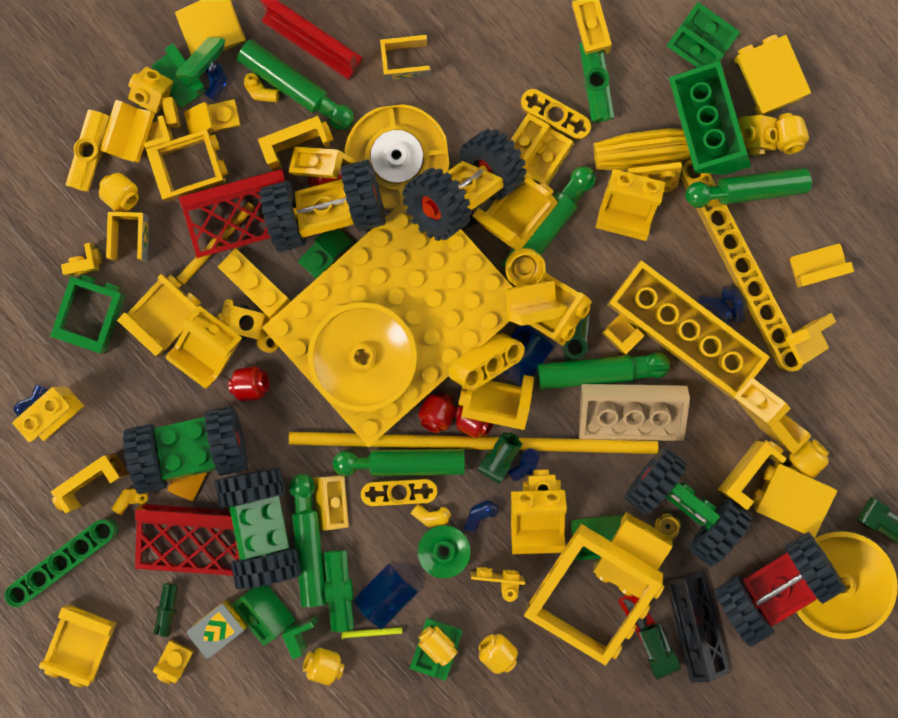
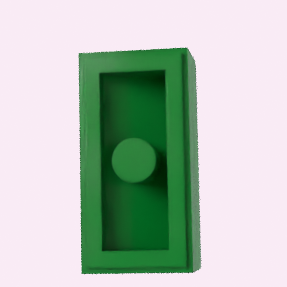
(200, 60)

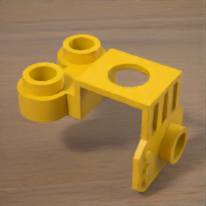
(231, 315)

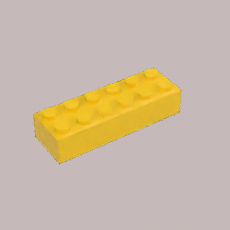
(687, 330)

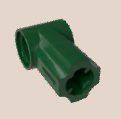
(580, 337)
(497, 462)
(879, 518)
(661, 656)

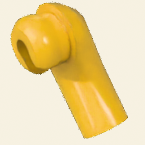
(258, 91)
(127, 497)
(431, 519)

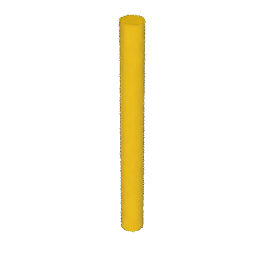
(196, 263)

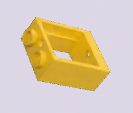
(160, 171)

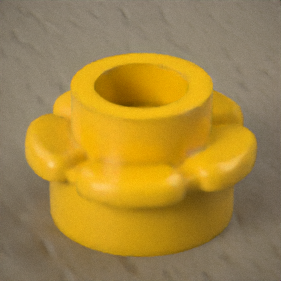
(674, 522)

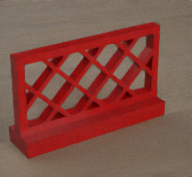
(310, 38)
(226, 193)
(183, 517)

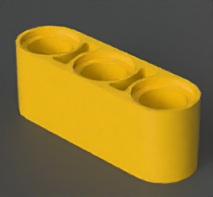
(486, 361)

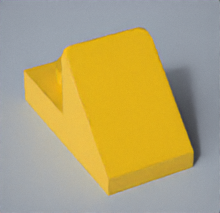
(212, 117)

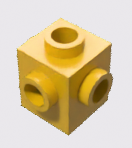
(149, 89)
(758, 134)
(541, 477)

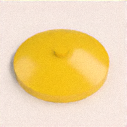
(362, 357)
(869, 588)

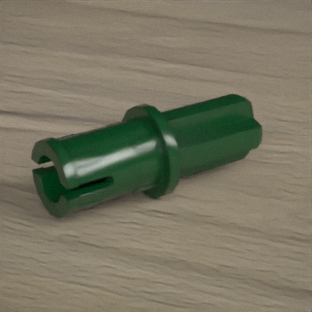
(166, 610)

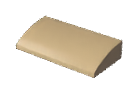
(633, 412)

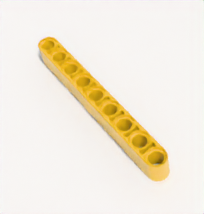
(752, 274)

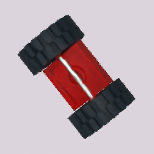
(779, 589)

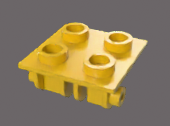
(509, 581)

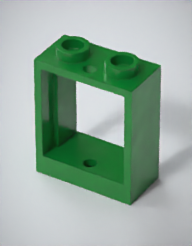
(100, 345)

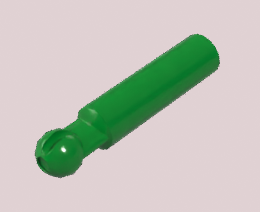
(294, 84)
(581, 181)
(751, 187)
(601, 370)
(402, 462)
(307, 542)

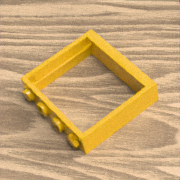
(618, 557)

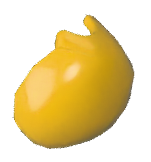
(525, 267)

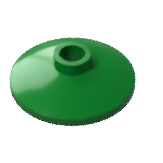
(440, 565)

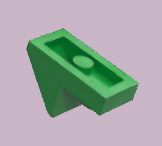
(325, 252)

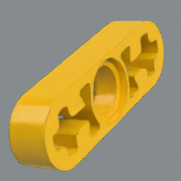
(576, 117)
(392, 501)

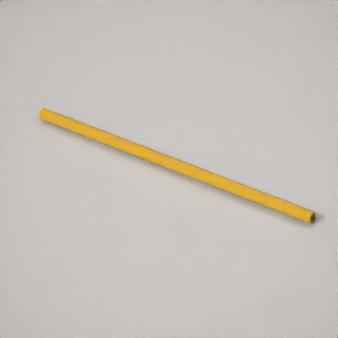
(481, 443)

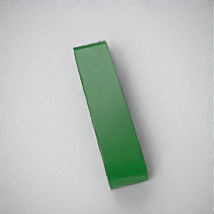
(50, 567)

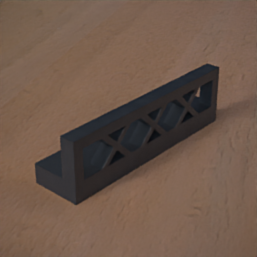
(694, 629)

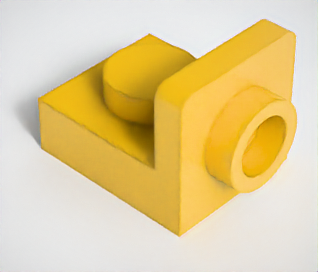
(79, 265)
(173, 662)

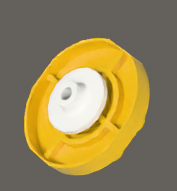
(403, 132)

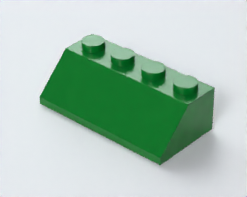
(709, 120)

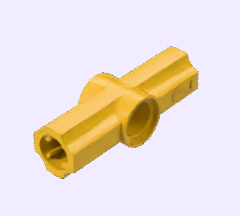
(82, 167)

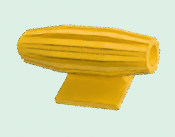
(646, 154)

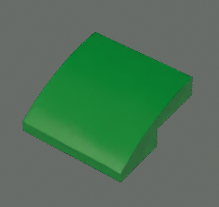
(703, 37)

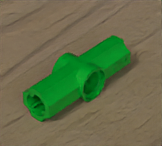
(598, 97)
(338, 590)

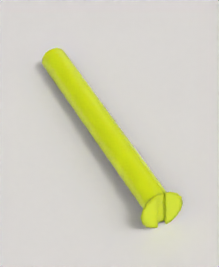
(372, 632)

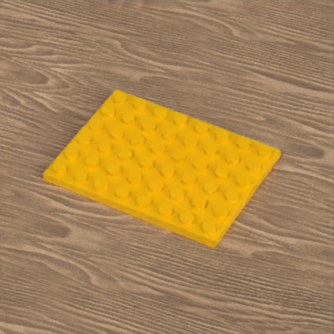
(438, 288)

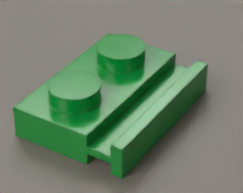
(423, 663)

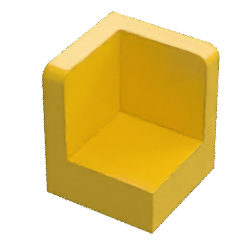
(158, 133)
(622, 334)

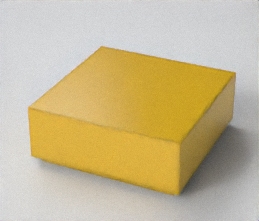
(171, 112)

